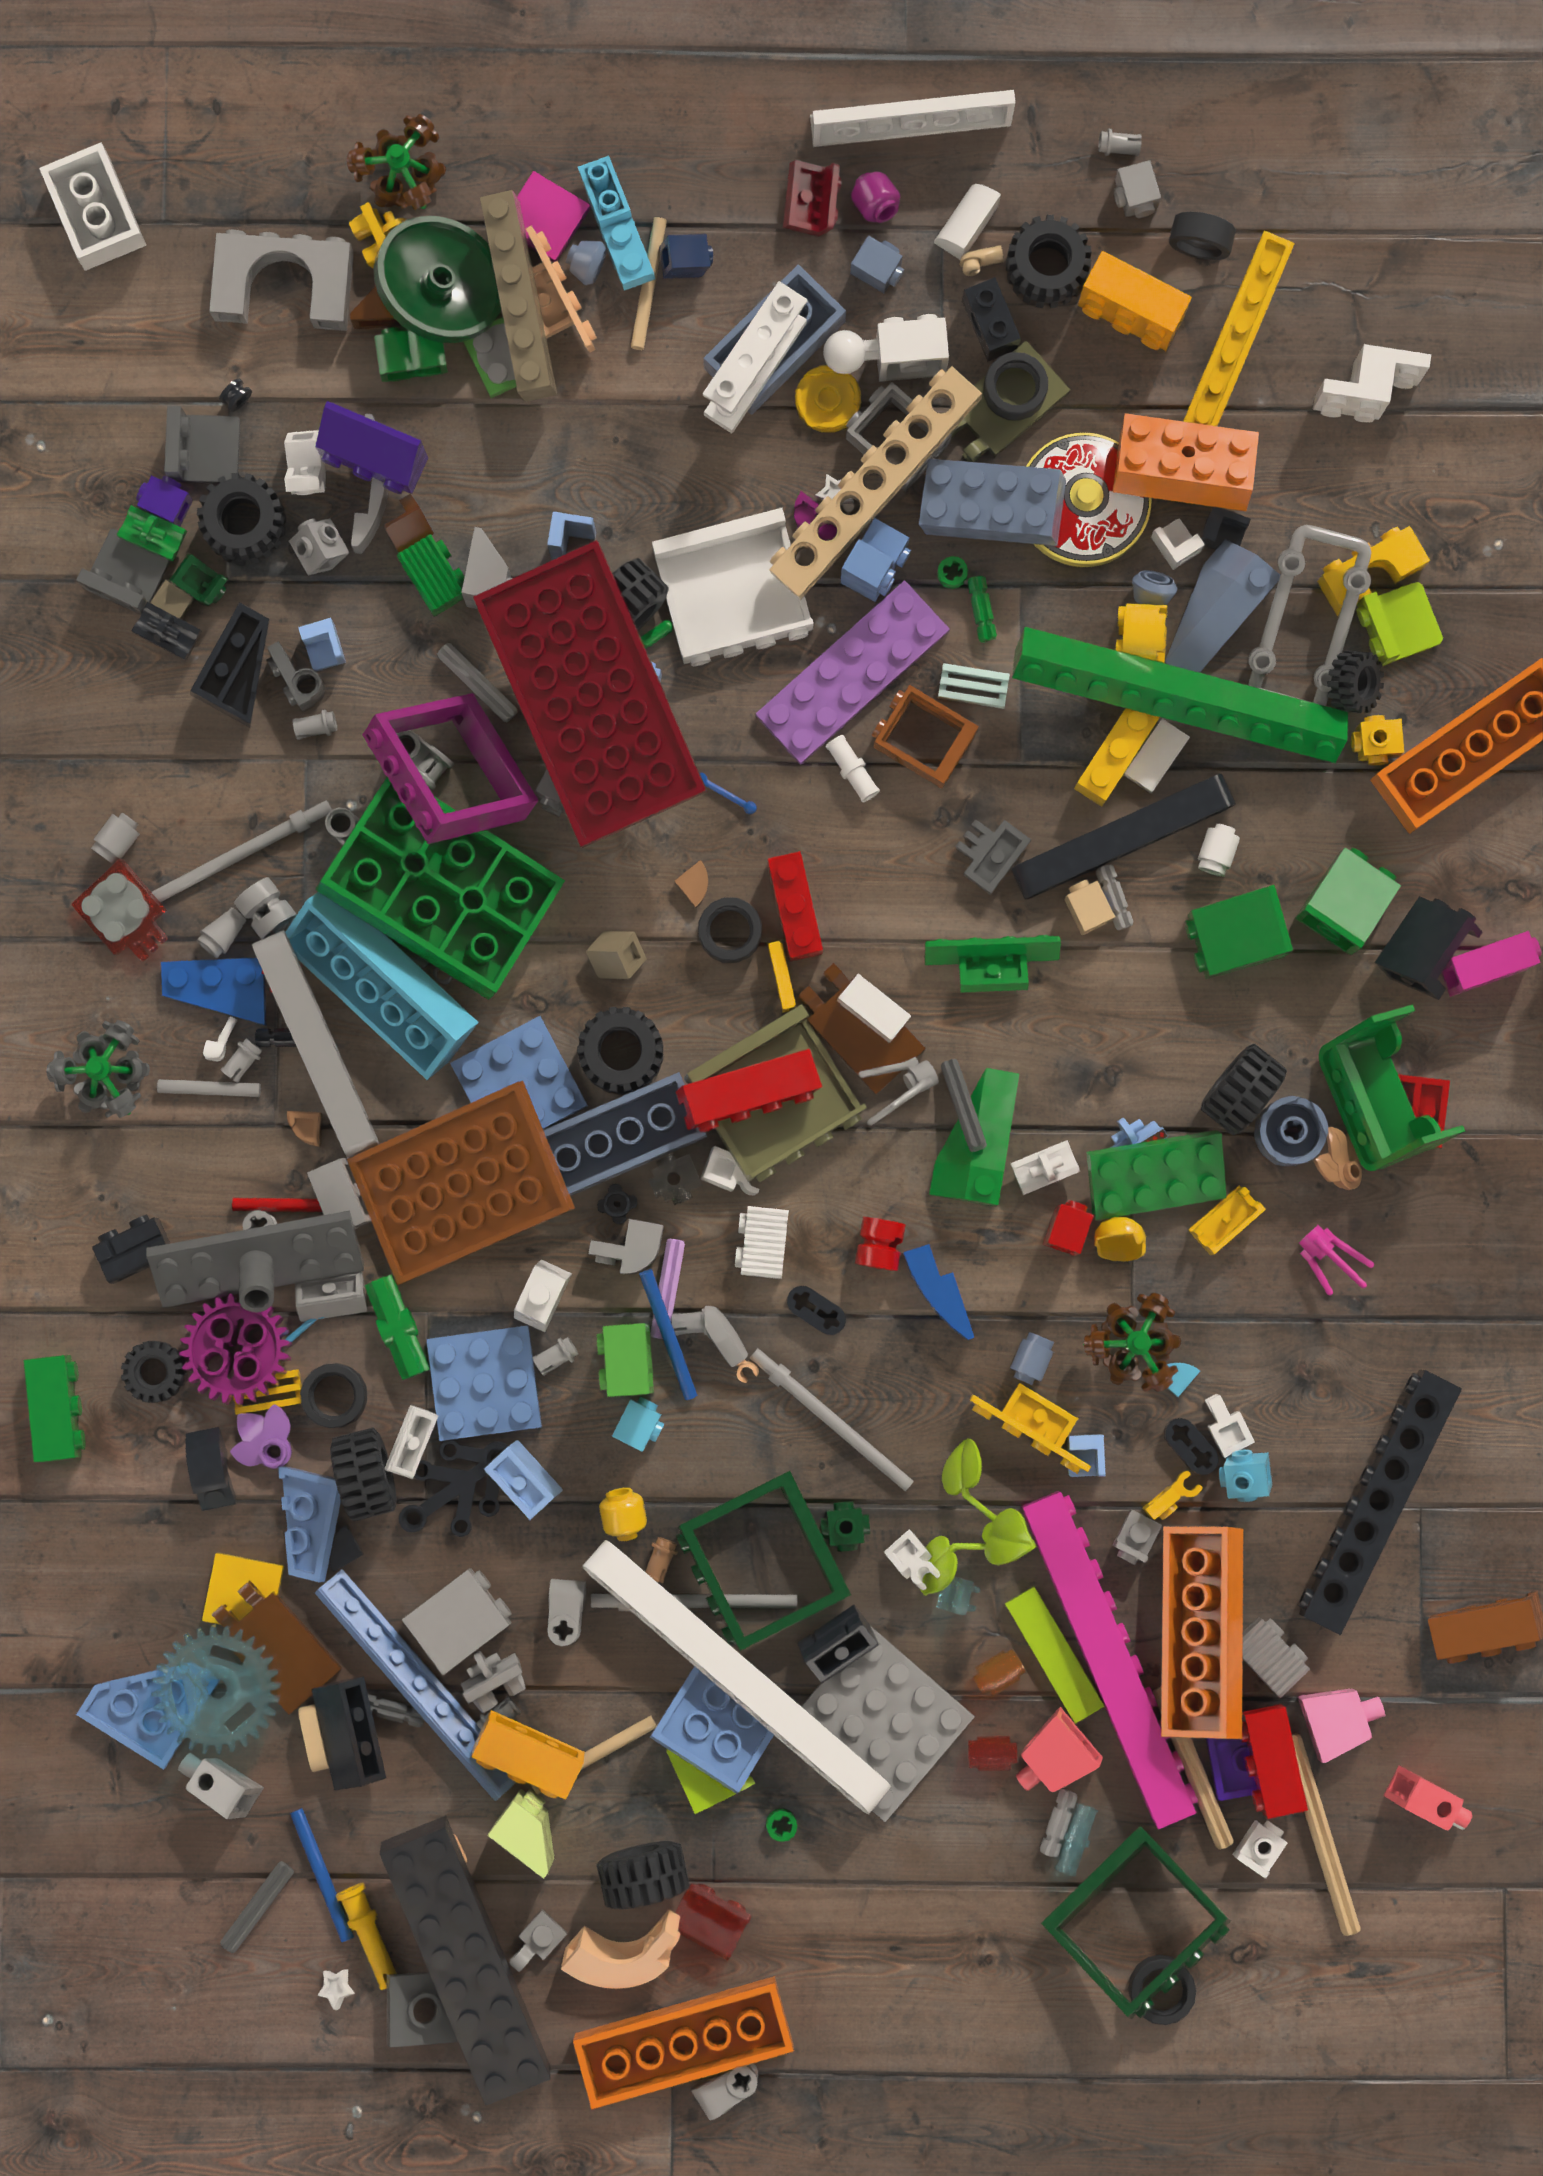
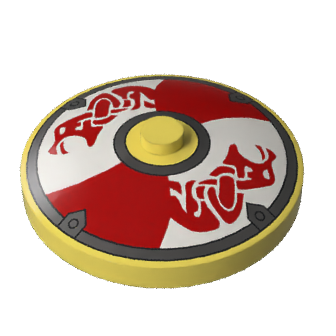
(1094, 520)

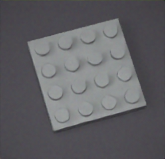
(889, 1718)

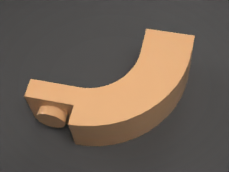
(621, 1964)

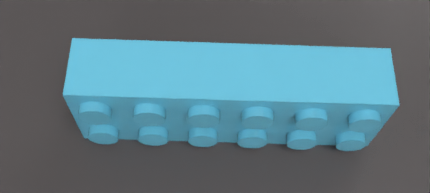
(380, 984)

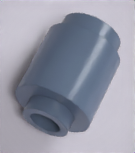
(1032, 1358)

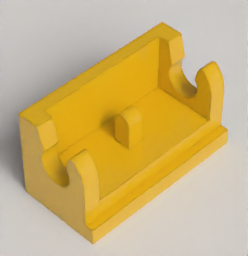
(1226, 1220)

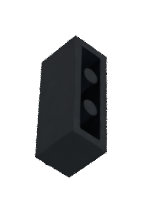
(349, 1733)

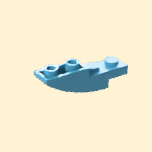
(616, 223)

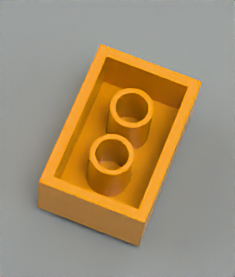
(1133, 301)

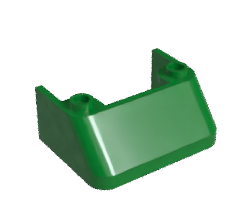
(1372, 1095)

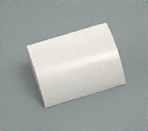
(968, 220)

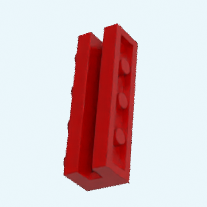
(748, 1090)

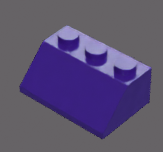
(370, 449)

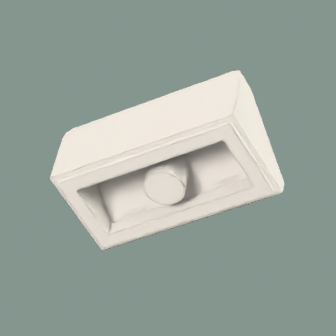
(411, 1442)

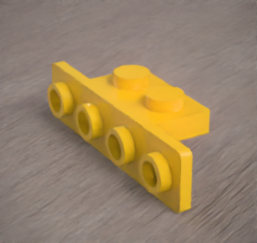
(1038, 1419)

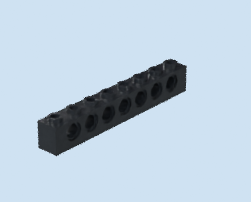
(1442, 1398)

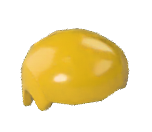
(1120, 1239)

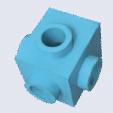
(1246, 1475)

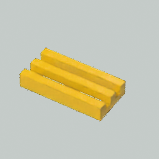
(782, 976)
(275, 1390)

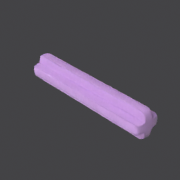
(669, 1279)

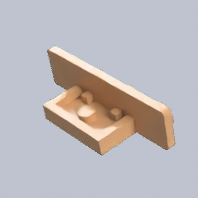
(556, 305)

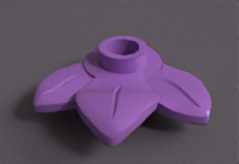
(259, 1434)

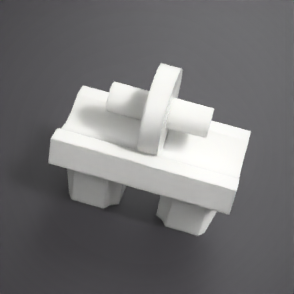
(1045, 1167)

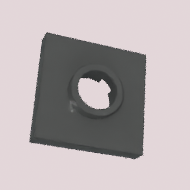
(402, 2027)

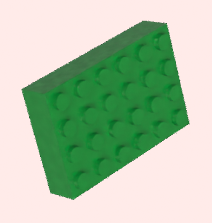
(451, 901)

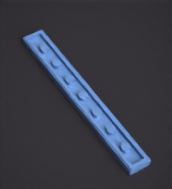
(409, 1676)

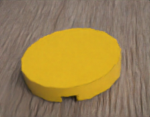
(827, 399)

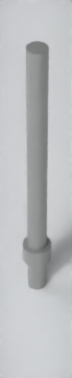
(298, 822)
(780, 1375)
(699, 1601)

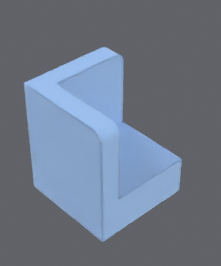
(322, 644)
(1089, 1450)

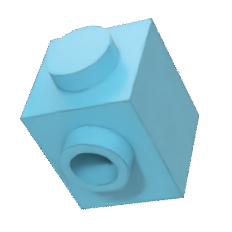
(639, 1424)

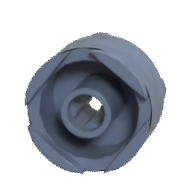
(1308, 1140)

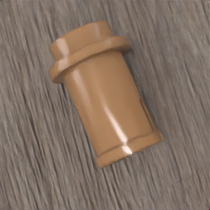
(661, 1558)

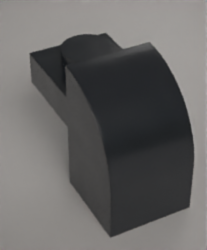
(209, 1468)

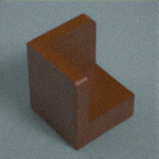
(409, 526)

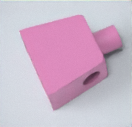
(1338, 1721)

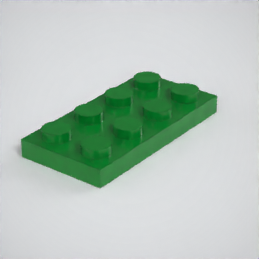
(1156, 1174)

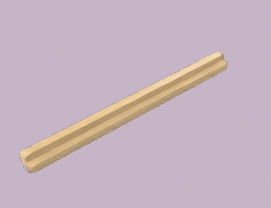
(1325, 1845)

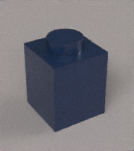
(685, 256)

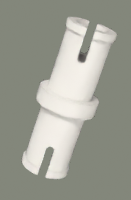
(852, 768)

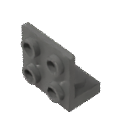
(201, 446)
(124, 573)

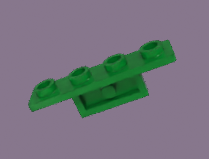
(993, 963)

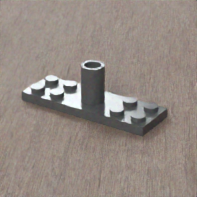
(255, 1261)

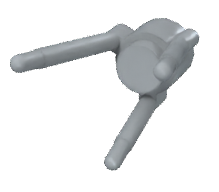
(918, 1079)

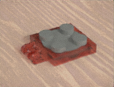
(122, 911)

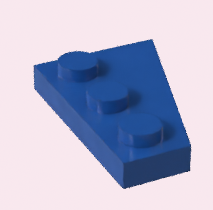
(218, 985)

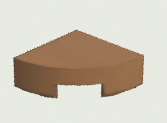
(694, 883)
(306, 1126)

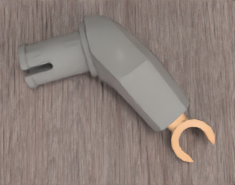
(720, 1332)

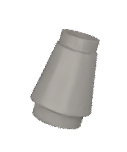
(220, 934)

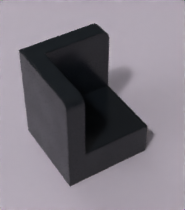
(1224, 525)

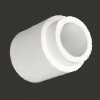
(1218, 849)

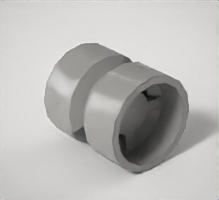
(260, 898)

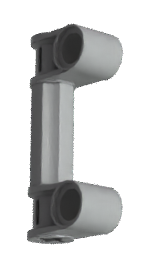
(424, 758)

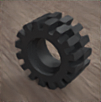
(1355, 681)
(134, 1363)

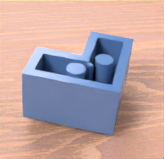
(873, 560)

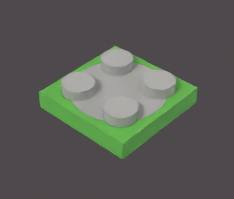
(493, 359)

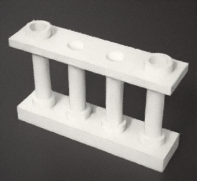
(755, 357)

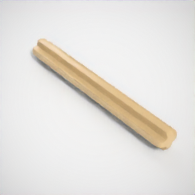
(1201, 1786)

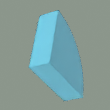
(1182, 1378)

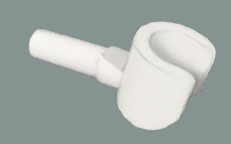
(216, 1050)

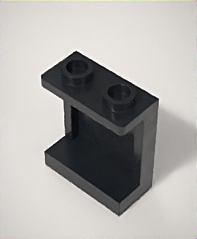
(1425, 945)

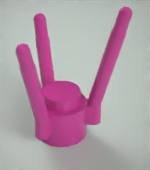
(1319, 1244)

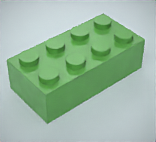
(626, 1360)

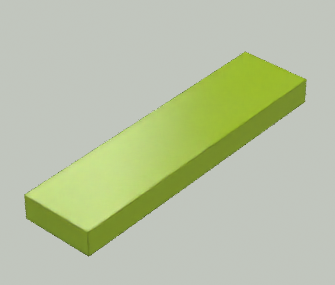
(1054, 1654)

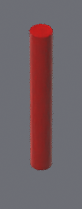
(276, 1204)

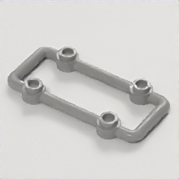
(1291, 563)

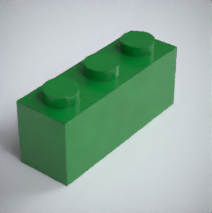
(54, 1408)

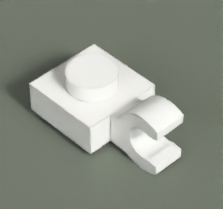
(1229, 1429)

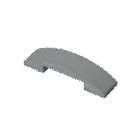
(366, 525)

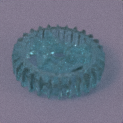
(208, 1714)

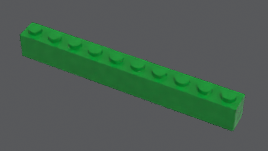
(1180, 695)

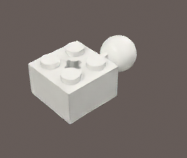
(900, 347)

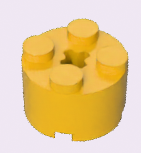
(1143, 631)

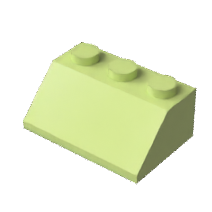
(526, 1831)

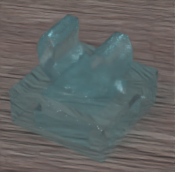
(957, 1595)

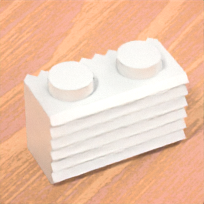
(763, 1242)

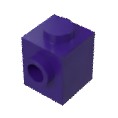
(164, 499)

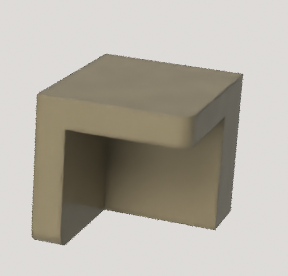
(616, 955)

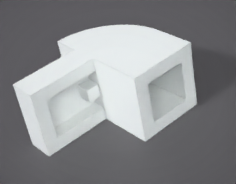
(304, 464)

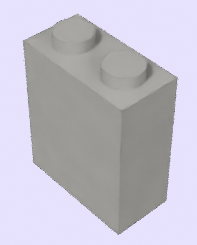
(458, 1620)

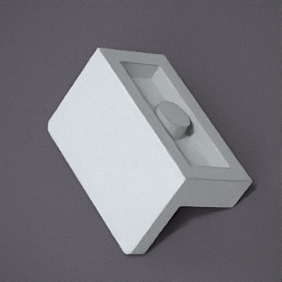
(873, 1008)

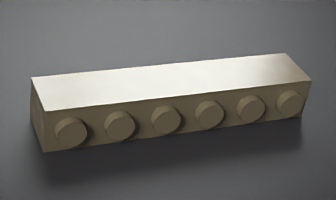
(518, 296)

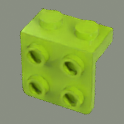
(1399, 623)

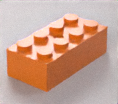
(1185, 462)

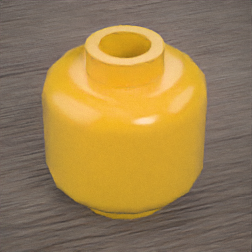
(623, 1514)

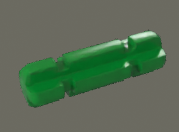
(982, 608)

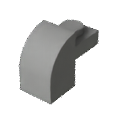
(640, 1247)

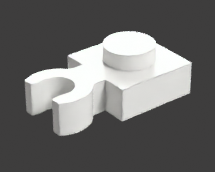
(725, 1173)
(911, 1558)

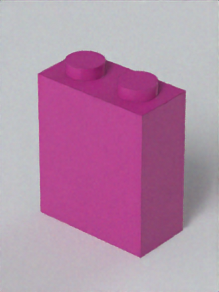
(1491, 963)

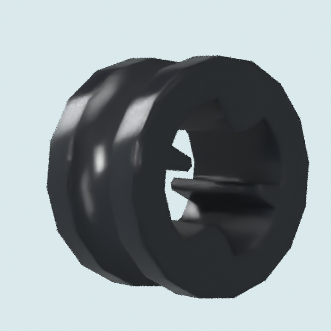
(235, 395)

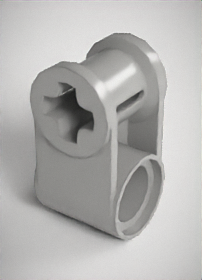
(565, 1603)
(721, 2091)

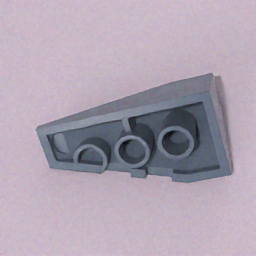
(1222, 599)

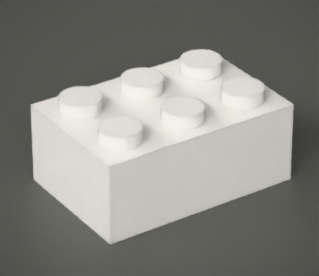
(92, 206)

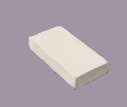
(1156, 756)

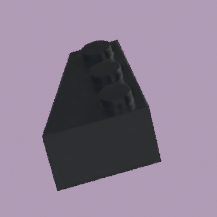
(234, 666)

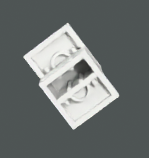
(1371, 383)

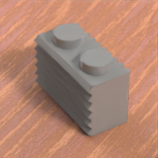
(1271, 1657)

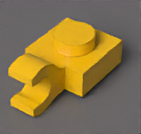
(1164, 1502)

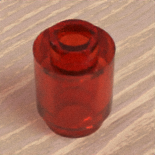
(992, 1753)

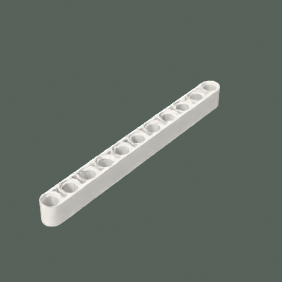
(736, 1677)

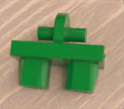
(152, 533)

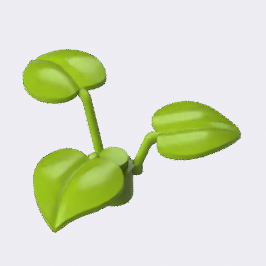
(1004, 1537)

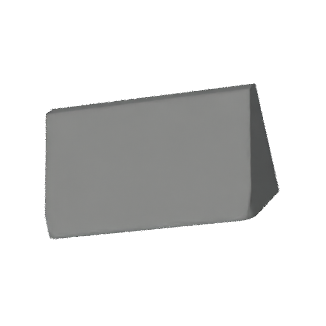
(331, 1296)

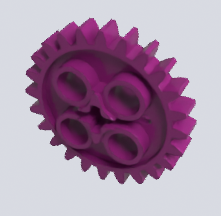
(205, 1345)

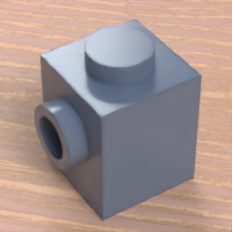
(878, 264)

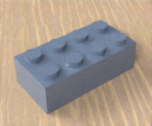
(823, 319)
(992, 502)

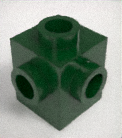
(845, 1512)

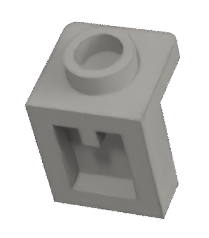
(1136, 1537)

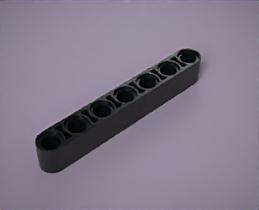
(1123, 836)

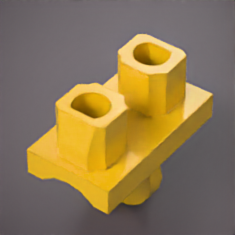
(371, 223)

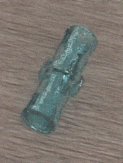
(1076, 1839)

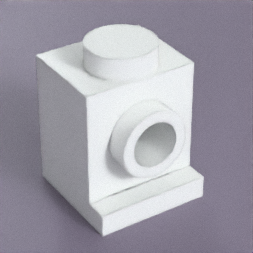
(1248, 1852)

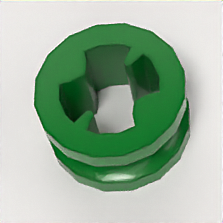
(957, 581)
(777, 1815)

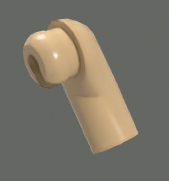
(975, 259)

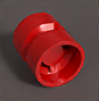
(880, 1243)

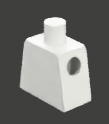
(541, 1295)

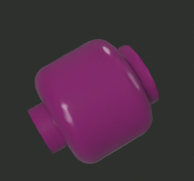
(875, 197)

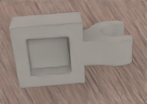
(540, 1938)

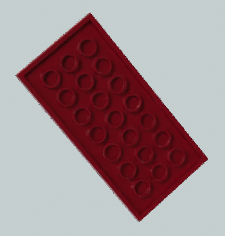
(590, 694)

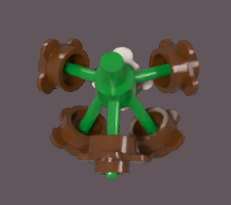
(394, 151)
(1157, 1342)

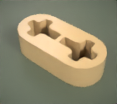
(313, 1738)

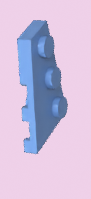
(311, 1520)

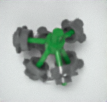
(93, 1053)

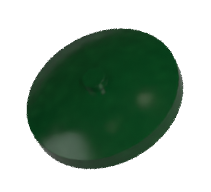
(437, 279)

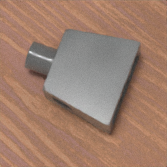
(220, 1786)

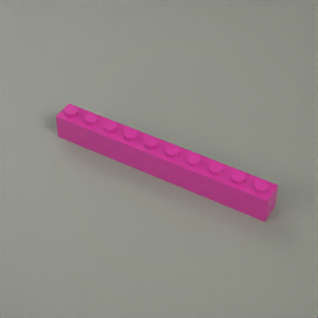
(1108, 1658)

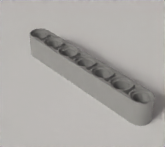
(315, 1044)

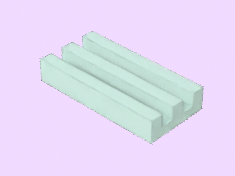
(975, 673)

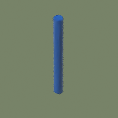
(668, 1334)
(321, 1874)

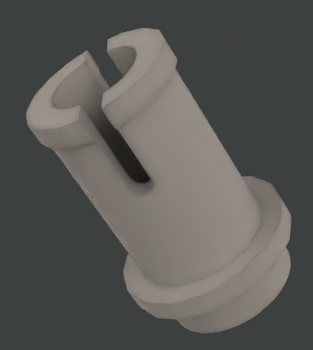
(1119, 143)
(315, 725)
(242, 1059)
(555, 1356)

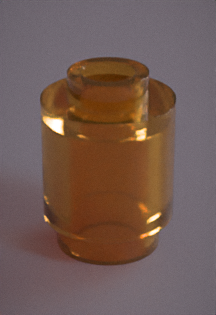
(998, 1672)

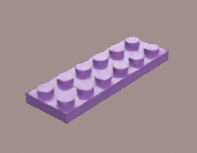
(852, 672)

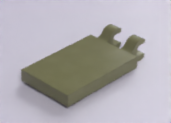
(1016, 388)

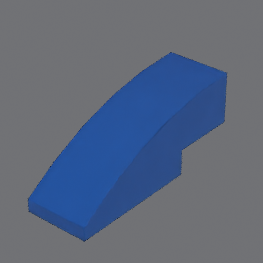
(938, 1290)

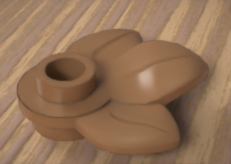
(1340, 1162)

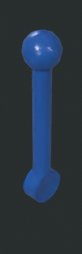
(749, 807)

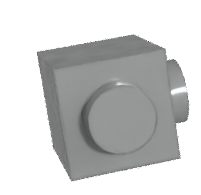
(1137, 190)

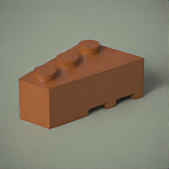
(1487, 1628)

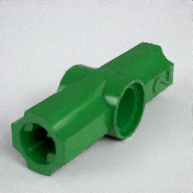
(397, 1327)

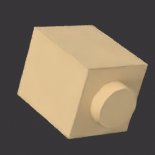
(1088, 906)

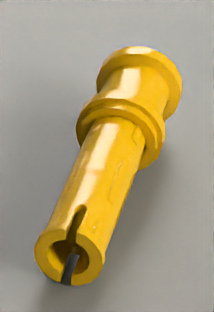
(363, 1920)

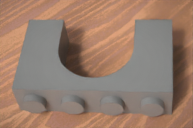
(242, 256)

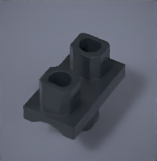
(166, 631)

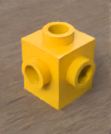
(1387, 732)

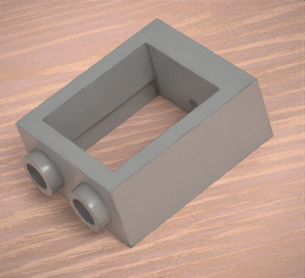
(879, 401)

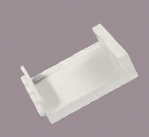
(724, 590)

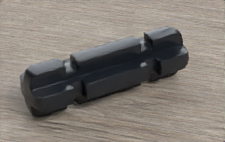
(279, 1037)

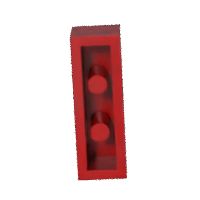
(795, 906)
(1272, 1762)

